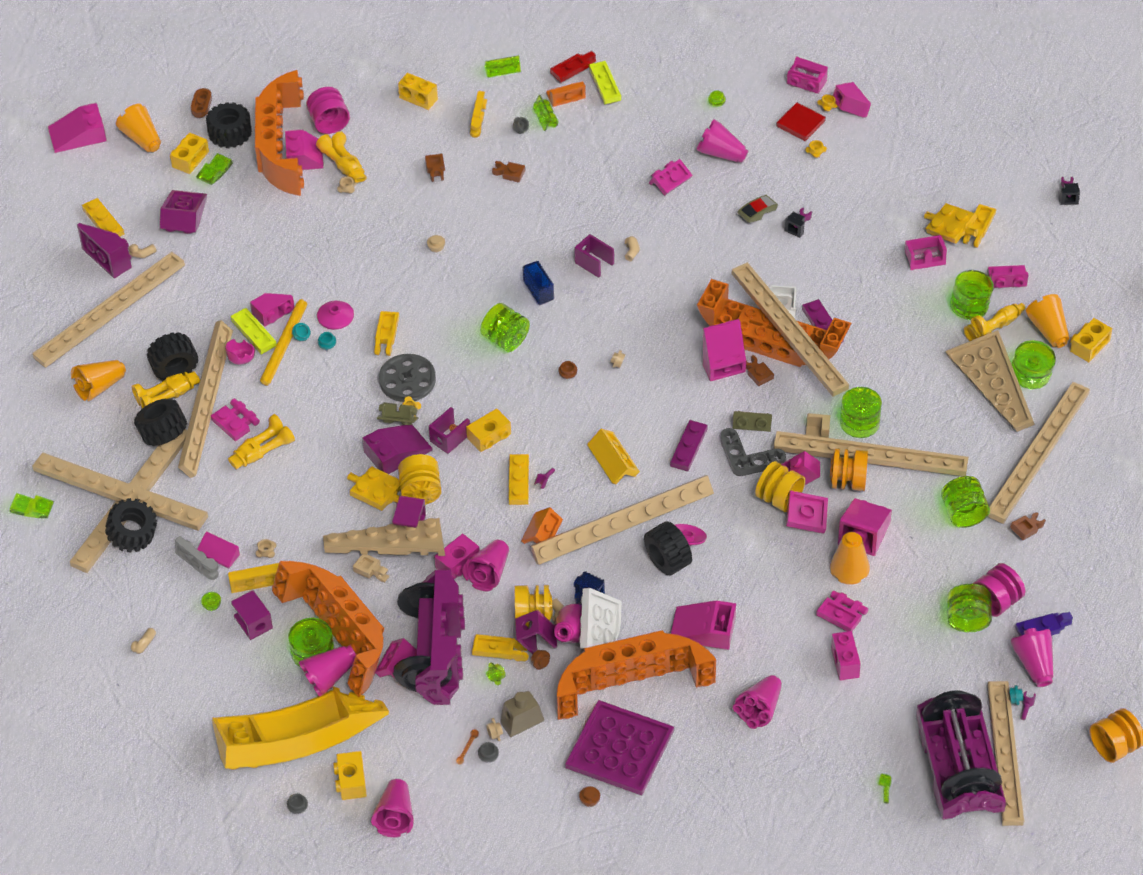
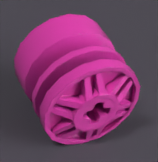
(328, 110)
(1005, 587)

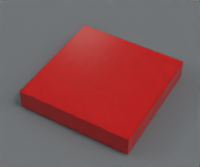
(801, 121)

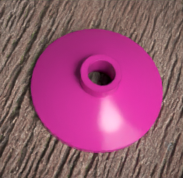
(335, 315)
(692, 533)

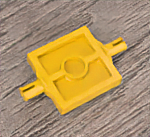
(951, 223)
(375, 488)

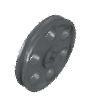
(402, 372)

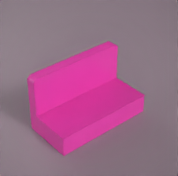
(396, 652)

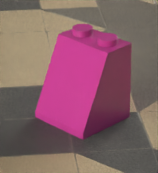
(868, 521)

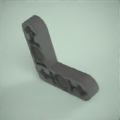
(743, 459)

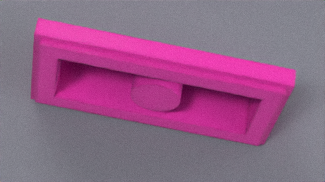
(219, 549)

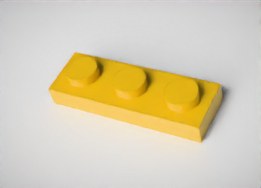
(102, 217)
(519, 479)

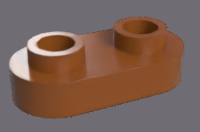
(201, 102)

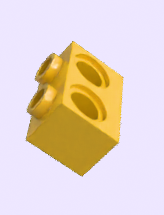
(418, 91)
(189, 153)
(1090, 339)

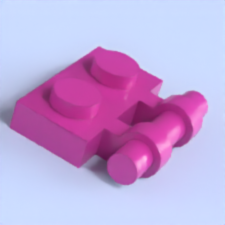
(231, 423)
(838, 614)

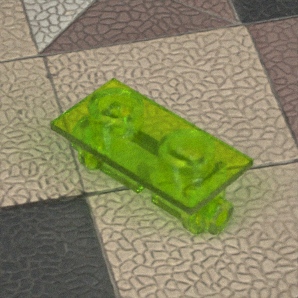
(502, 66)
(545, 113)

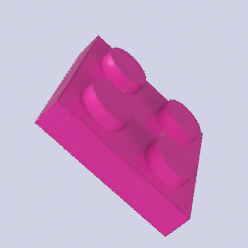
(807, 512)

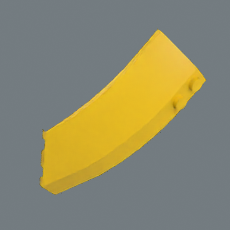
(294, 730)

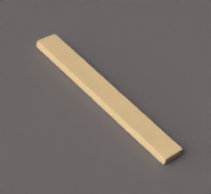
(1005, 751)

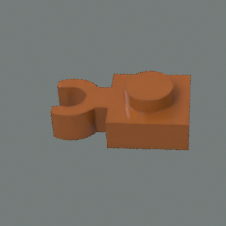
(435, 165)
(511, 171)
(759, 372)
(1027, 527)

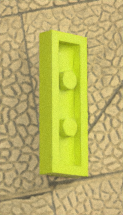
(605, 82)
(253, 331)

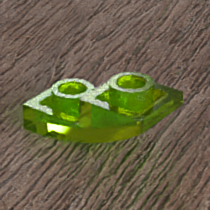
(215, 170)
(26, 506)

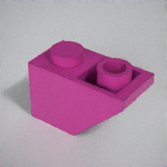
(851, 99)
(271, 307)
(804, 465)

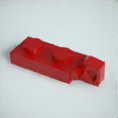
(573, 66)

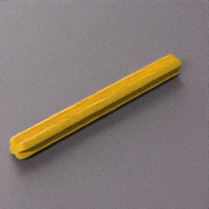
(283, 343)

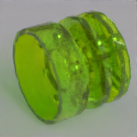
(971, 294)
(505, 327)
(860, 412)
(965, 501)

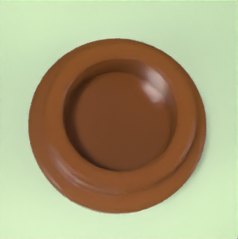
(568, 370)
(540, 659)
(589, 796)

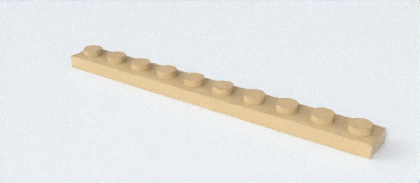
(108, 309)
(790, 329)
(205, 400)
(1038, 452)
(877, 454)
(145, 479)
(119, 490)
(622, 519)

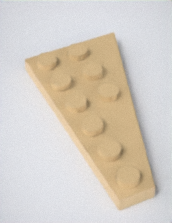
(991, 371)
(389, 539)

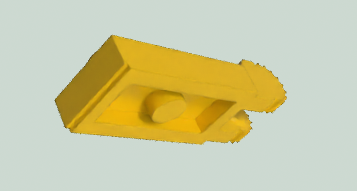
(478, 115)
(983, 219)
(386, 331)
(499, 648)

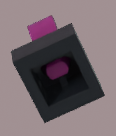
(1069, 193)
(795, 222)

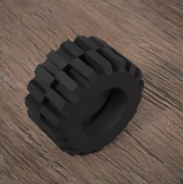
(228, 125)
(172, 355)
(160, 422)
(135, 512)
(668, 548)

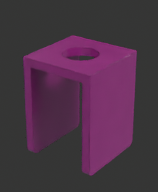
(596, 247)
(442, 424)
(409, 511)
(252, 615)
(540, 625)

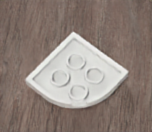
(599, 618)

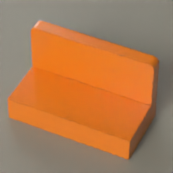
(567, 94)
(542, 526)

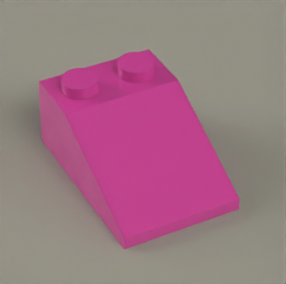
(77, 129)

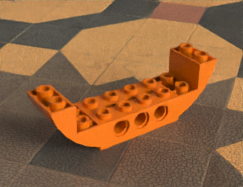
(278, 94)
(758, 331)
(340, 608)
(632, 661)

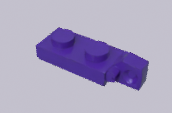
(1054, 622)

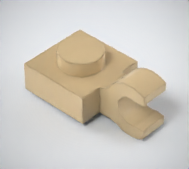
(369, 566)

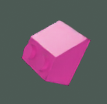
(303, 146)

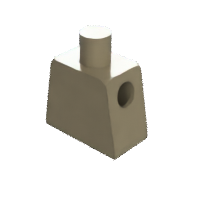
(520, 713)

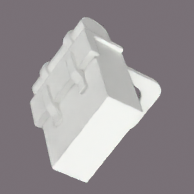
(786, 296)

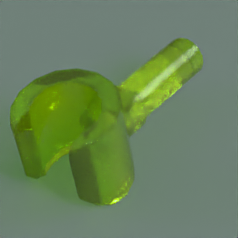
(885, 780)

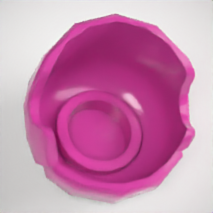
(239, 352)

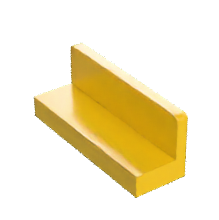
(612, 456)
(252, 578)

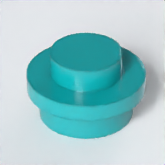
(301, 331)
(326, 340)
(1016, 695)

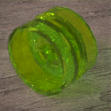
(1033, 364)
(969, 608)
(309, 638)

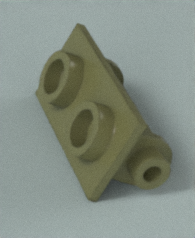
(390, 413)
(752, 421)

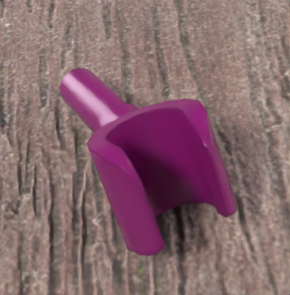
(543, 478)
(1027, 702)

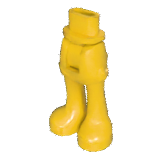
(345, 162)
(1003, 317)
(172, 385)
(251, 450)

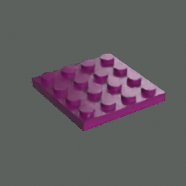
(620, 747)

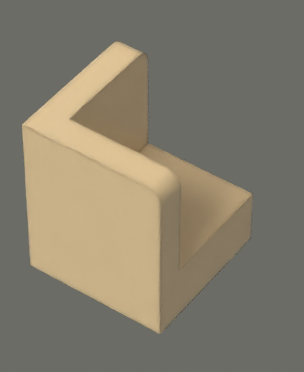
(818, 425)

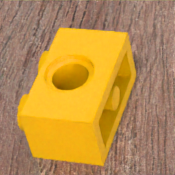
(488, 430)
(353, 786)

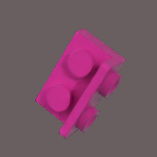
(671, 177)
(1008, 276)

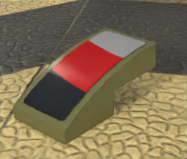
(756, 208)

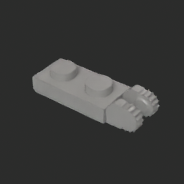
(196, 558)

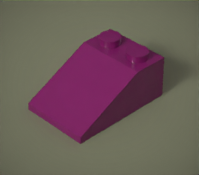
(182, 211)
(105, 249)
(392, 445)

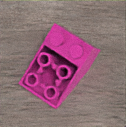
(723, 350)
(706, 623)

